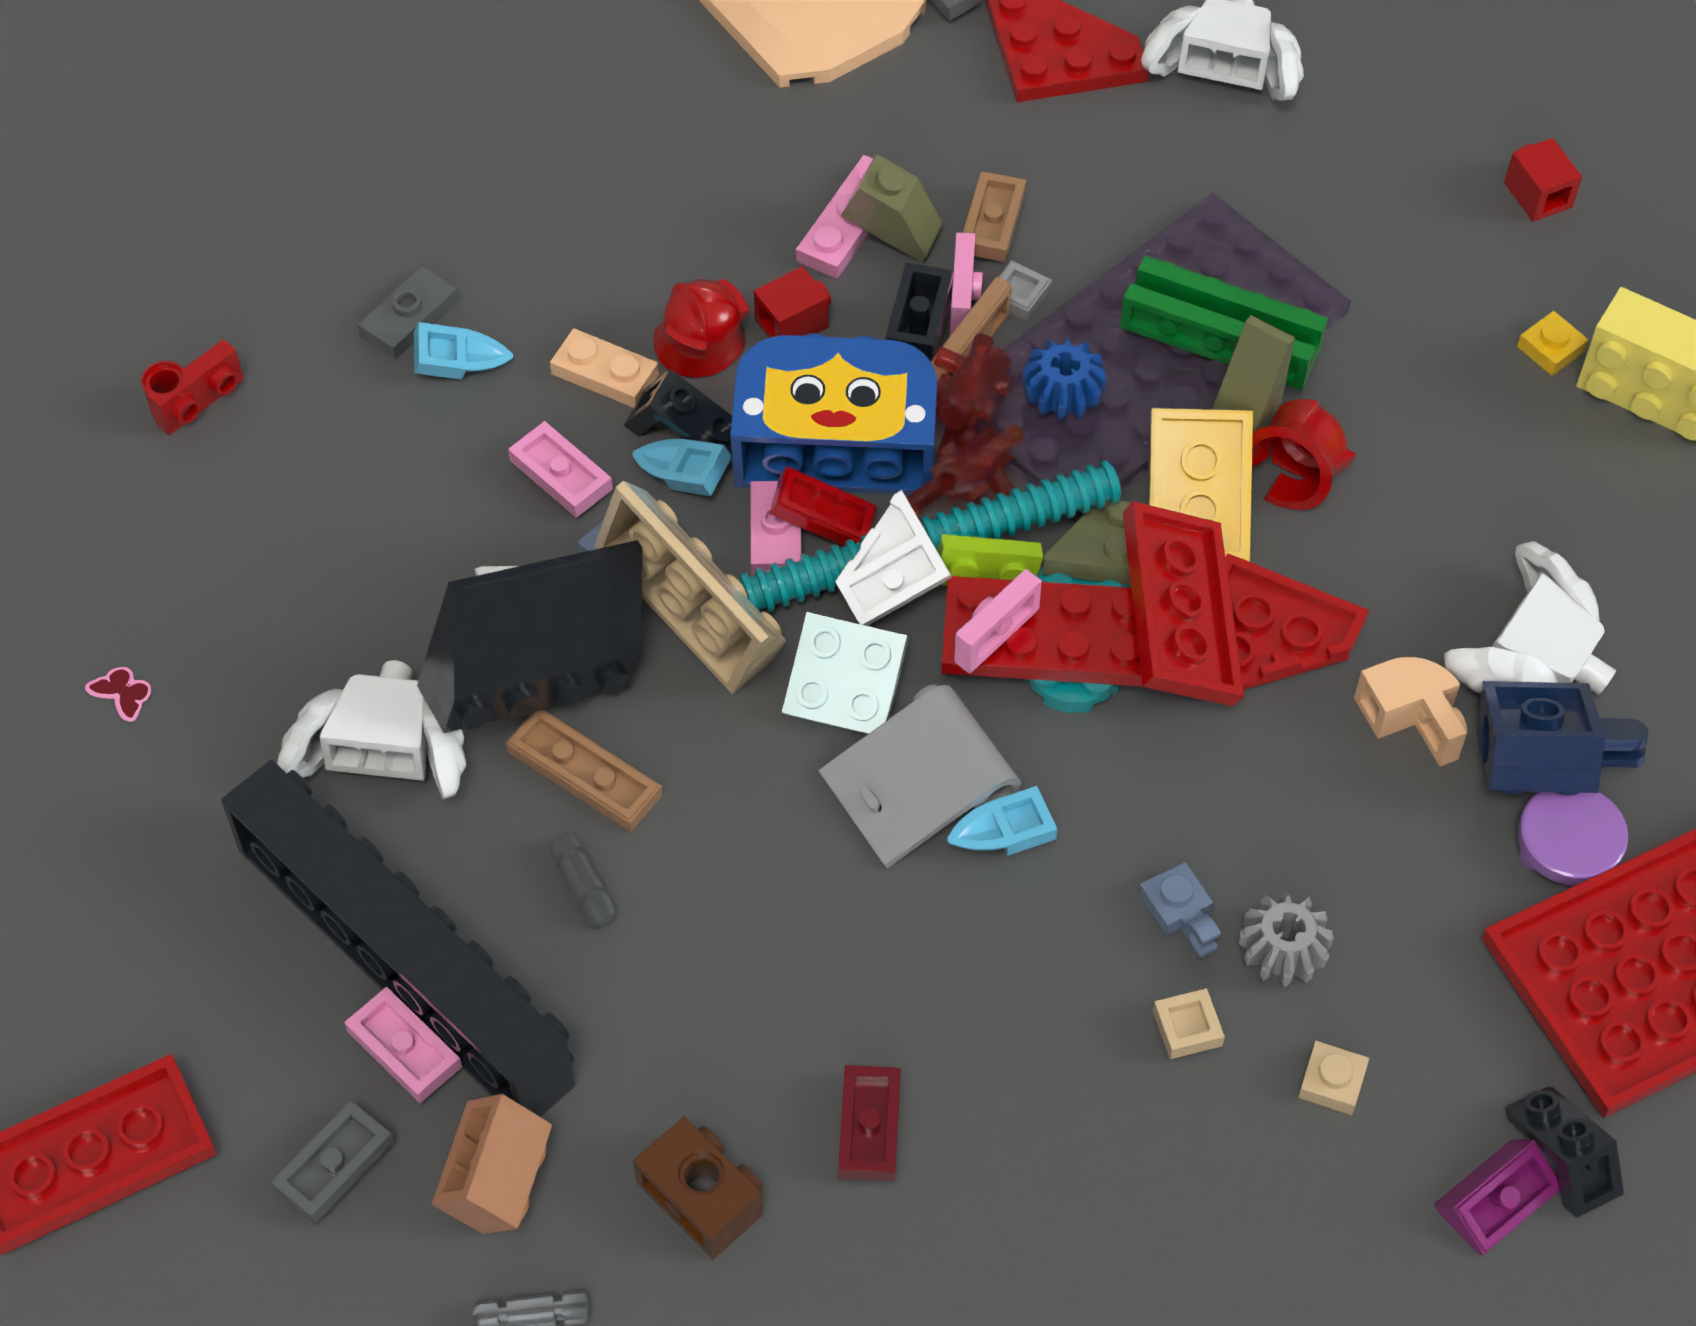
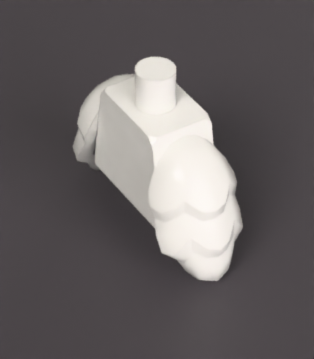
(1227, 44)
(1547, 634)
(375, 730)

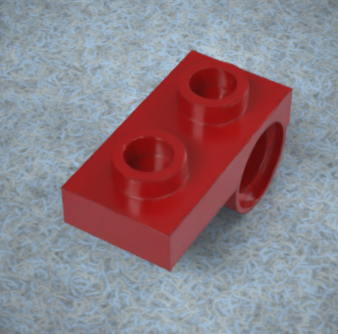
(181, 393)

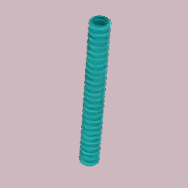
(983, 520)

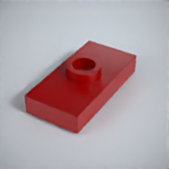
(821, 507)

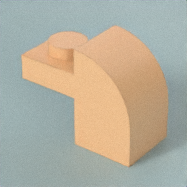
(1411, 694)

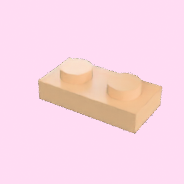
(603, 367)

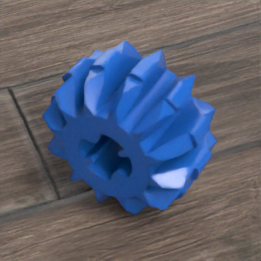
(1064, 378)

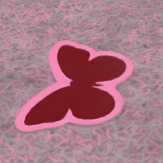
(122, 687)

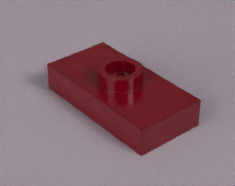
(869, 1123)

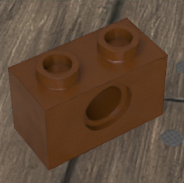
(710, 1216)

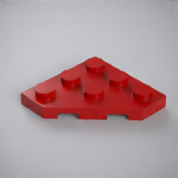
(1062, 49)
(1287, 624)

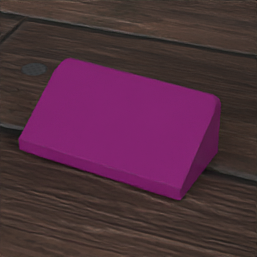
(1499, 1194)

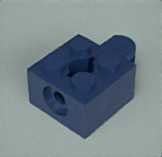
(1551, 738)

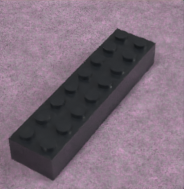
(399, 939)

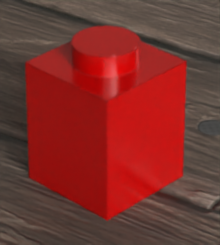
(1542, 179)
(792, 305)

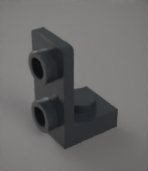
(683, 409)
(1582, 1150)

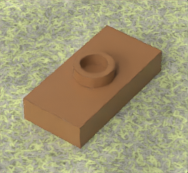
(995, 214)

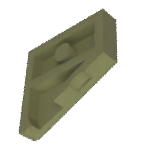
(1093, 547)

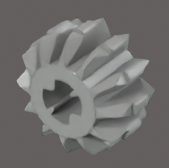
(1264, 941)

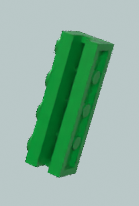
(1210, 315)

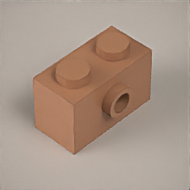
(492, 1164)

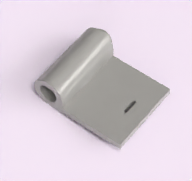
(922, 769)

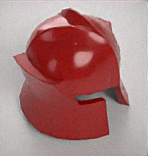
(701, 328)
(1307, 444)

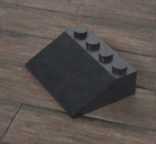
(535, 637)

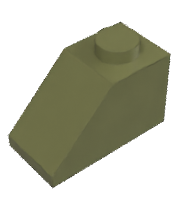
(894, 208)

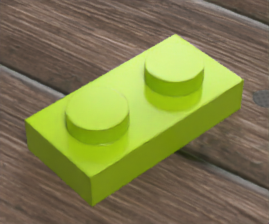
(988, 557)

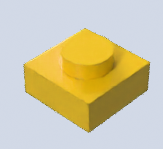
(1552, 343)

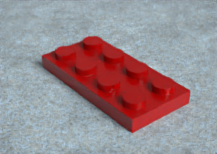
(1182, 604)
(1073, 637)
(97, 1151)

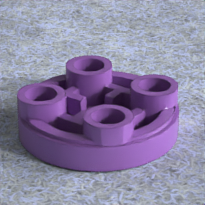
(1571, 836)

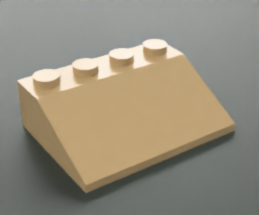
(690, 591)

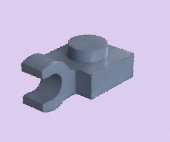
(1182, 904)

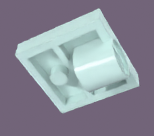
(845, 674)

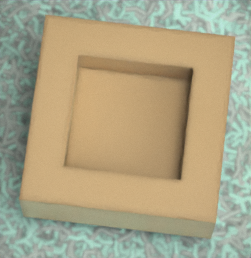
(1188, 1023)
(1333, 1078)

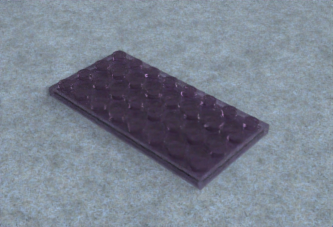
(1138, 369)

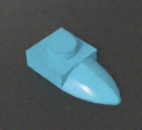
(454, 350)
(684, 464)
(1007, 823)

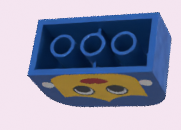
(835, 411)

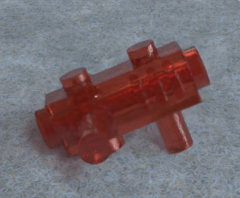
(972, 388)
(970, 468)

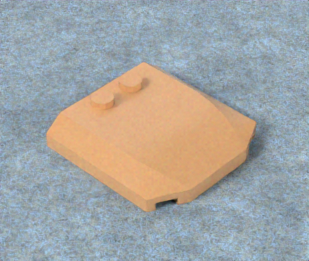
(815, 35)

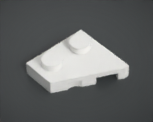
(892, 565)

